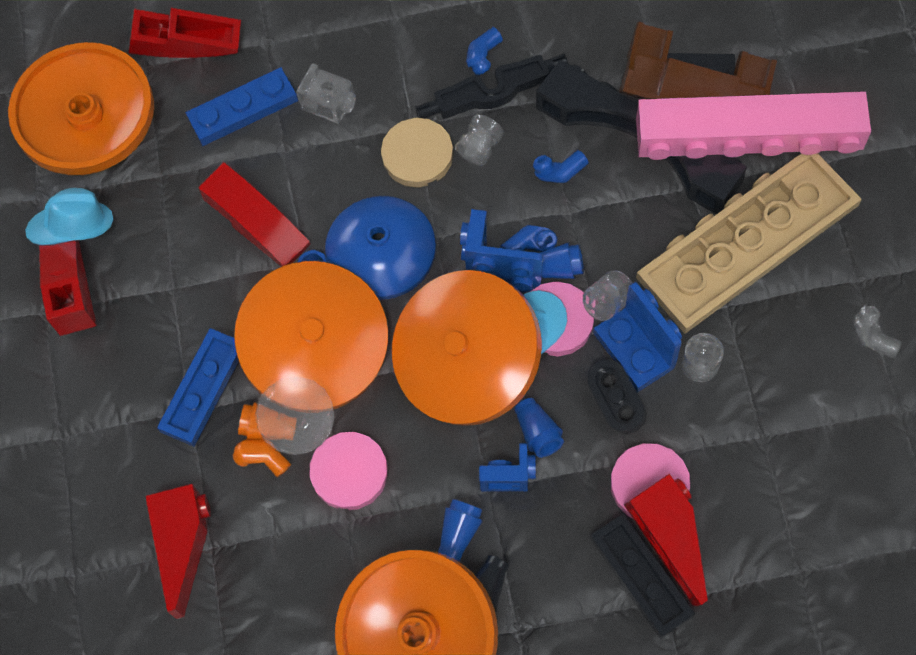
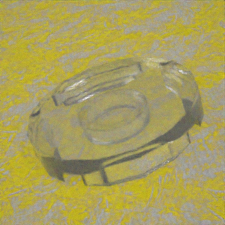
(294, 415)

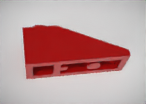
(671, 530)
(179, 538)

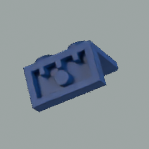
(641, 338)

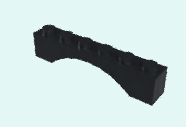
(581, 100)

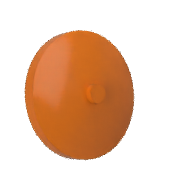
(81, 108)
(315, 326)
(466, 348)
(416, 607)

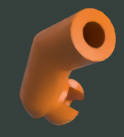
(258, 451)

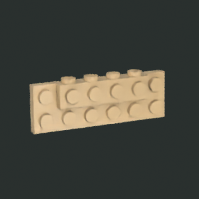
(747, 239)

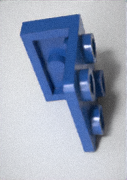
(516, 267)

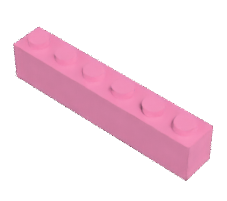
(752, 125)

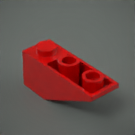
(65, 288)

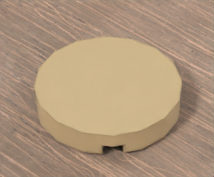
(417, 152)

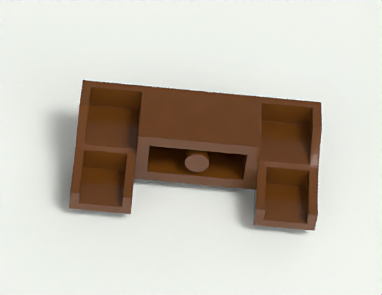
(656, 77)

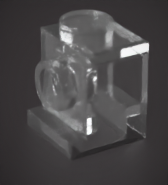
(326, 94)

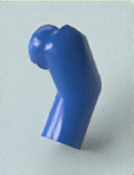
(479, 49)
(559, 172)
(532, 238)

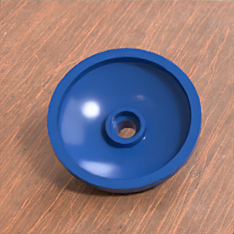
(389, 264)

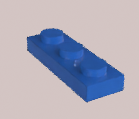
(241, 106)
(200, 388)

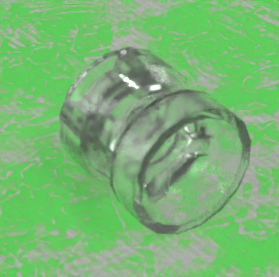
(479, 139)
(607, 295)
(701, 365)

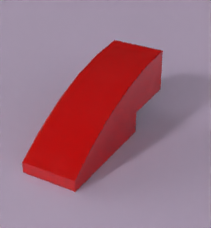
(183, 34)
(253, 215)

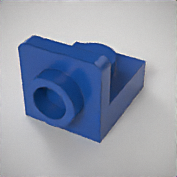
(503, 476)

